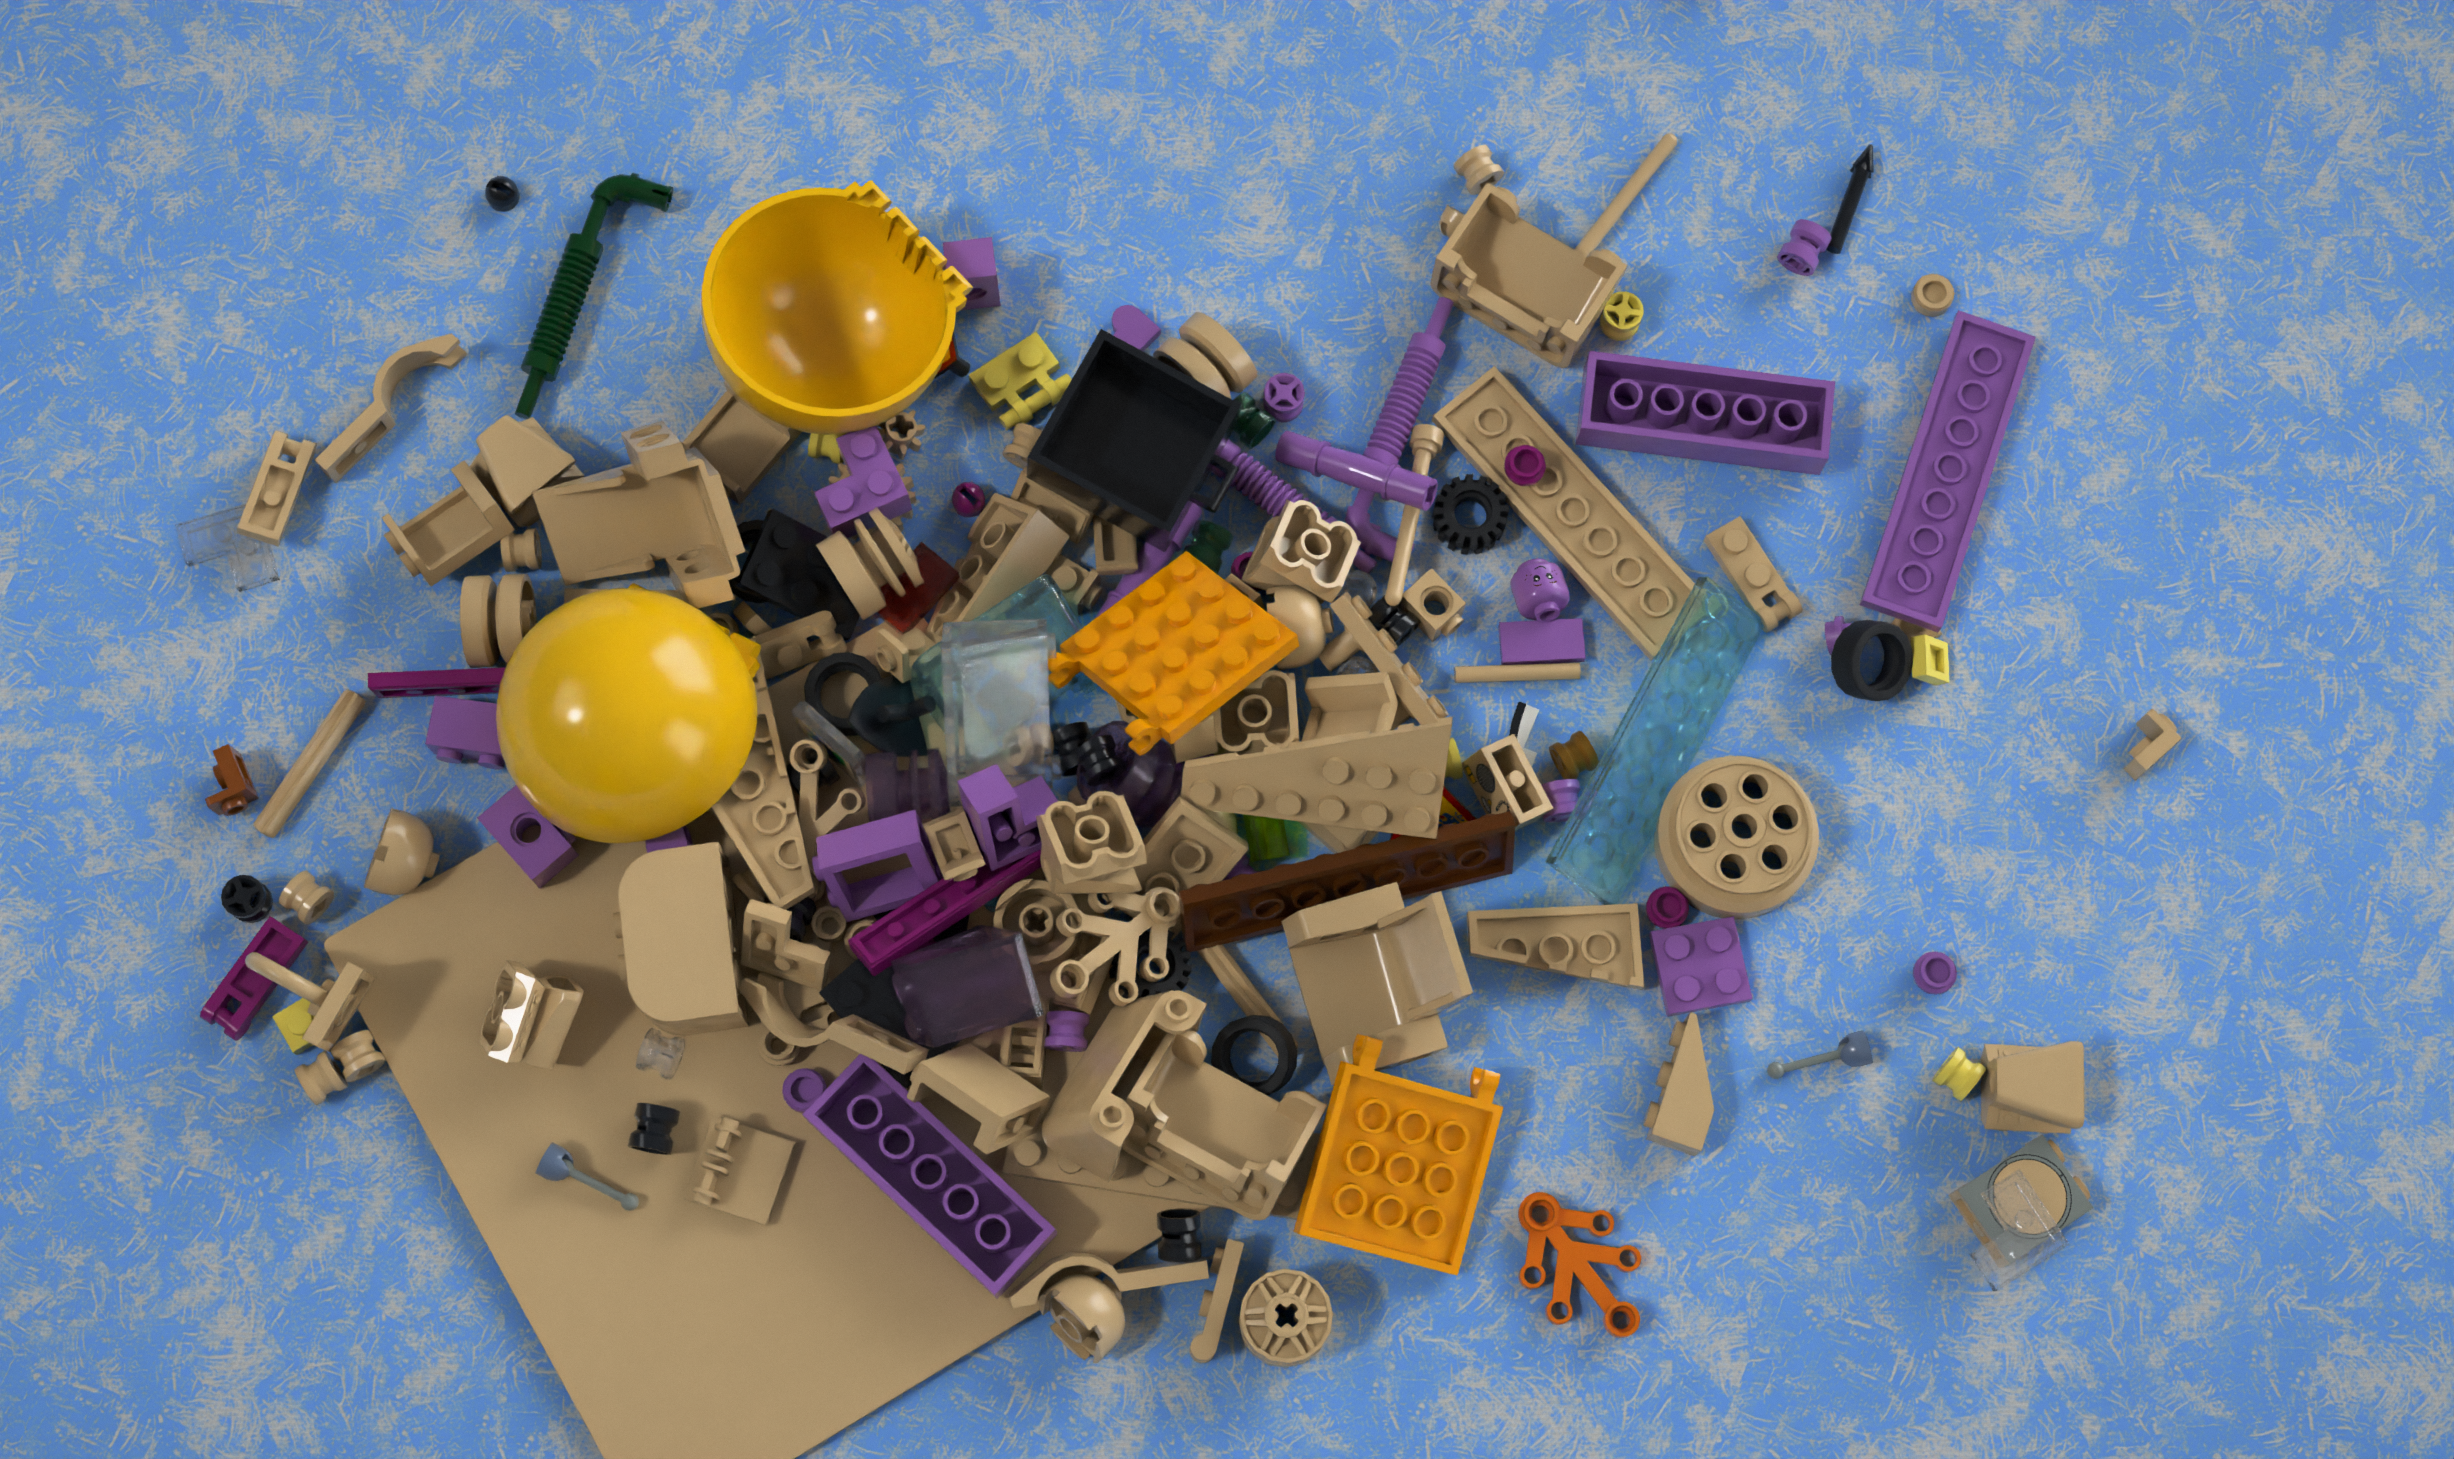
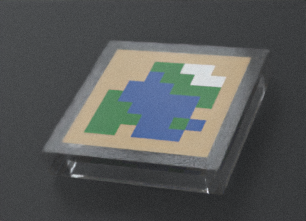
(839, 748)

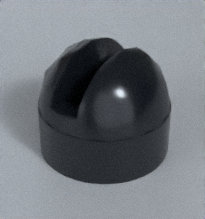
(498, 200)

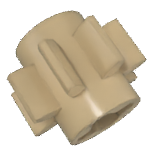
(906, 425)

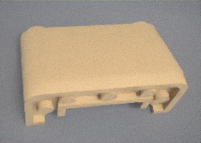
(1524, 278)
(1086, 1118)
(1216, 1128)

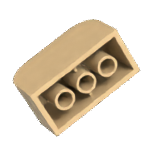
(682, 940)

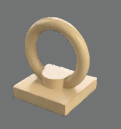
(330, 1004)

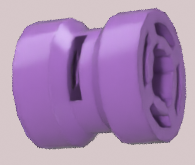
(1802, 251)

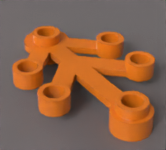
(1574, 1258)

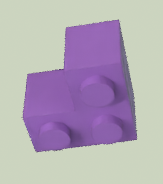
(870, 485)
(1003, 815)

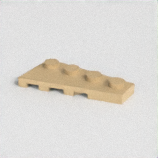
(1573, 941)

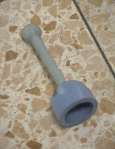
(1852, 1050)
(558, 1165)

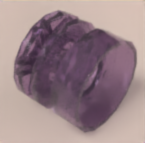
(1147, 784)
(899, 791)

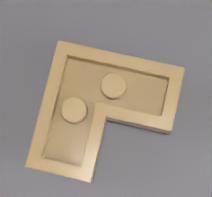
(770, 949)

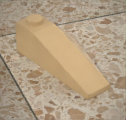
(1007, 552)

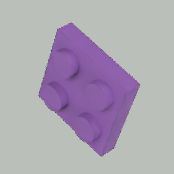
(1700, 966)

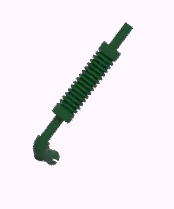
(573, 279)

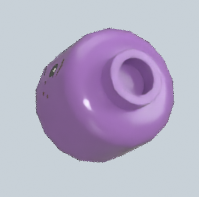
(1539, 590)

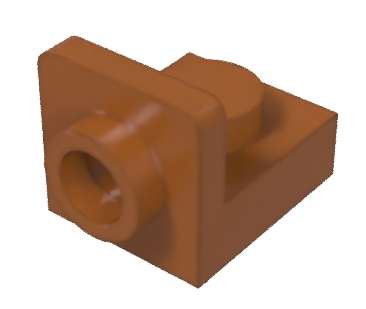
(231, 774)

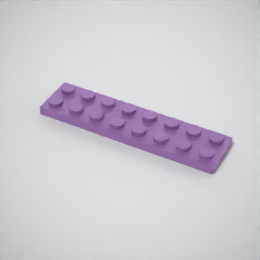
(1947, 471)

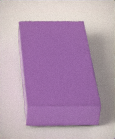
(1542, 642)

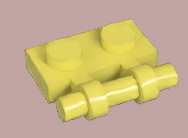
(1015, 372)

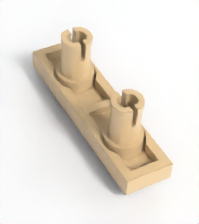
(1379, 647)

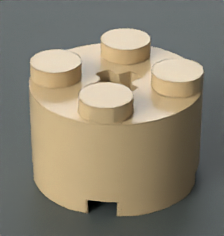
(1035, 900)

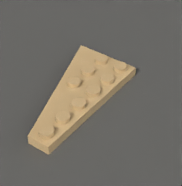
(1345, 780)
(763, 814)

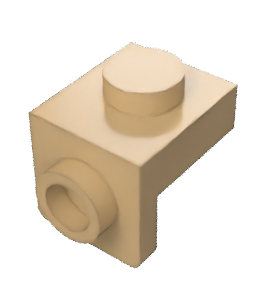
(954, 845)

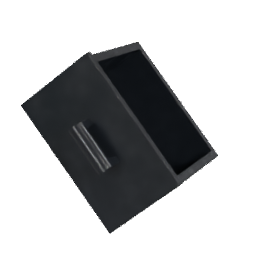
(1135, 441)

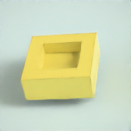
(1930, 660)
(293, 1024)

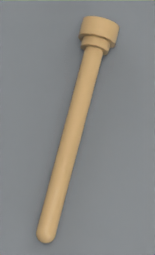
(1627, 194)
(1425, 443)

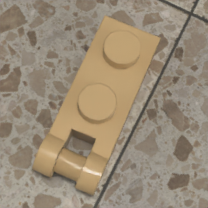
(276, 489)
(1752, 573)
(790, 647)
(1216, 1302)

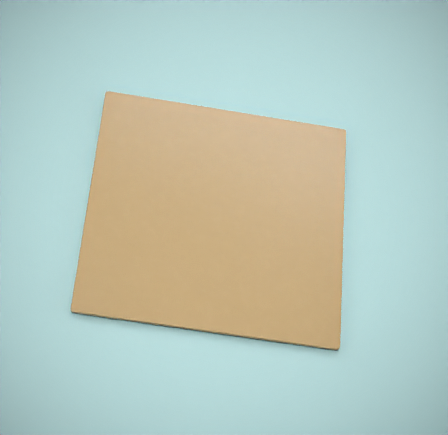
(675, 1317)

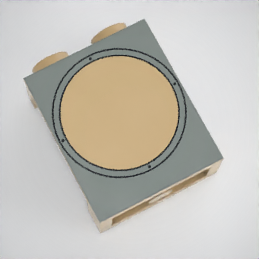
(2044, 1169)

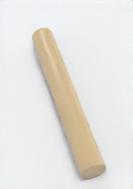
(1517, 672)

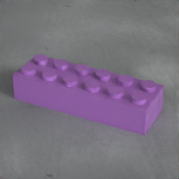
(1705, 413)
(930, 1174)

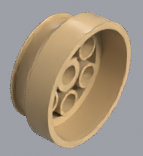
(1698, 870)

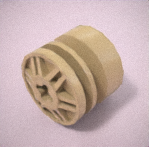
(871, 563)
(1289, 1344)

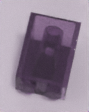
(966, 986)

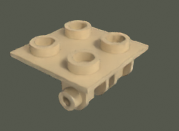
(739, 1170)

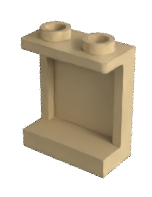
(739, 443)
(450, 529)
(1349, 705)
(985, 1090)

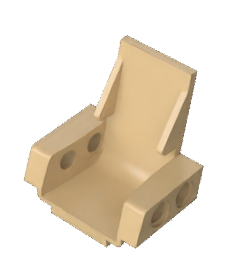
(646, 511)
(1377, 974)

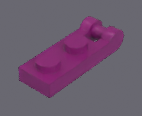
(246, 985)

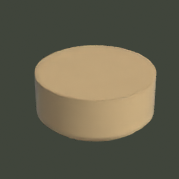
(1932, 295)

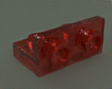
(907, 611)

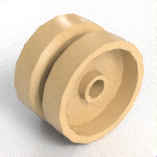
(1208, 355)
(495, 617)

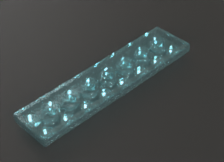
(1655, 741)

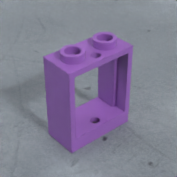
(869, 844)

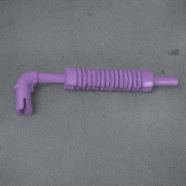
(1397, 422)
(1271, 492)

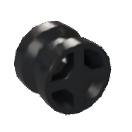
(1100, 760)
(240, 892)

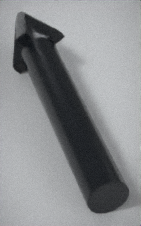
(1861, 172)

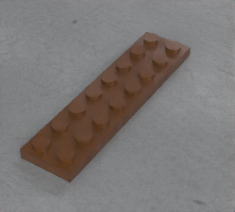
(1421, 866)

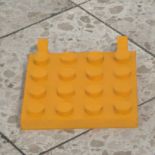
(1174, 650)
(1399, 1163)

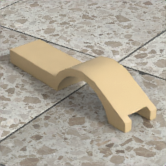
(377, 417)
(851, 1031)
(1125, 1279)

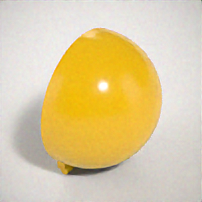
(828, 308)
(627, 714)

